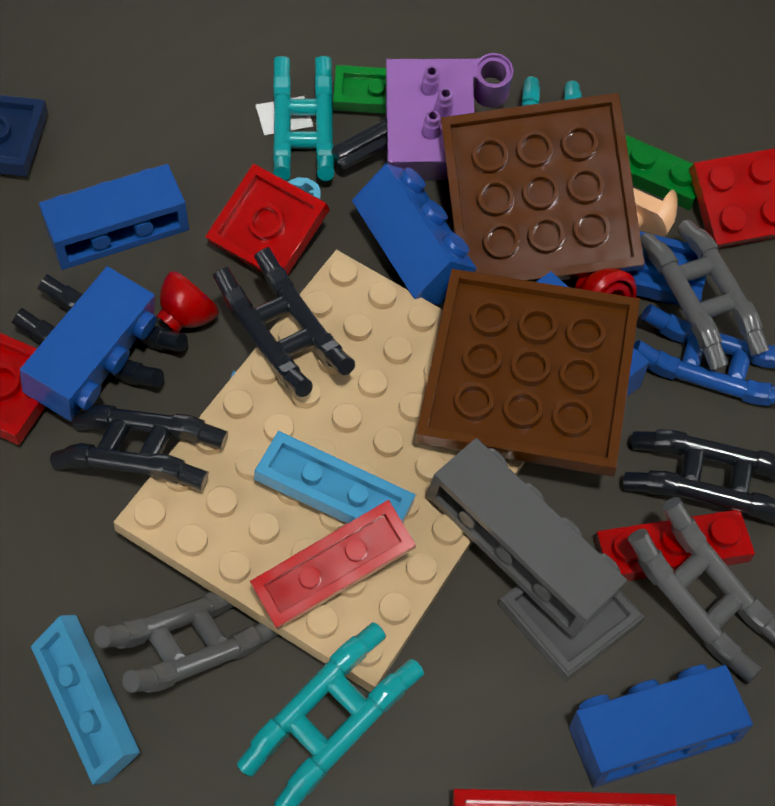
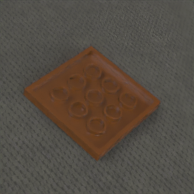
(544, 188)
(530, 371)

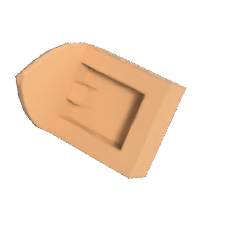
(654, 214)

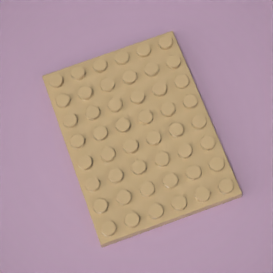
(363, 418)

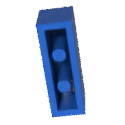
(114, 216)
(412, 232)
(89, 344)
(659, 724)

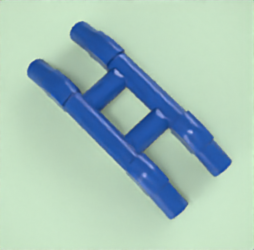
(689, 368)

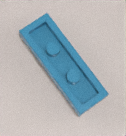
(326, 481)
(85, 699)

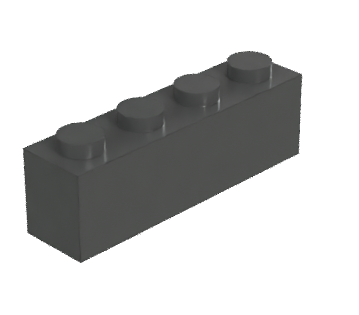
(526, 536)

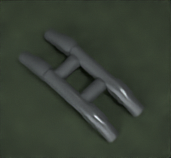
(698, 312)
(675, 584)
(175, 663)

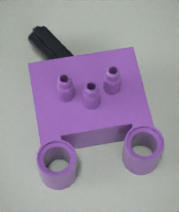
(416, 100)

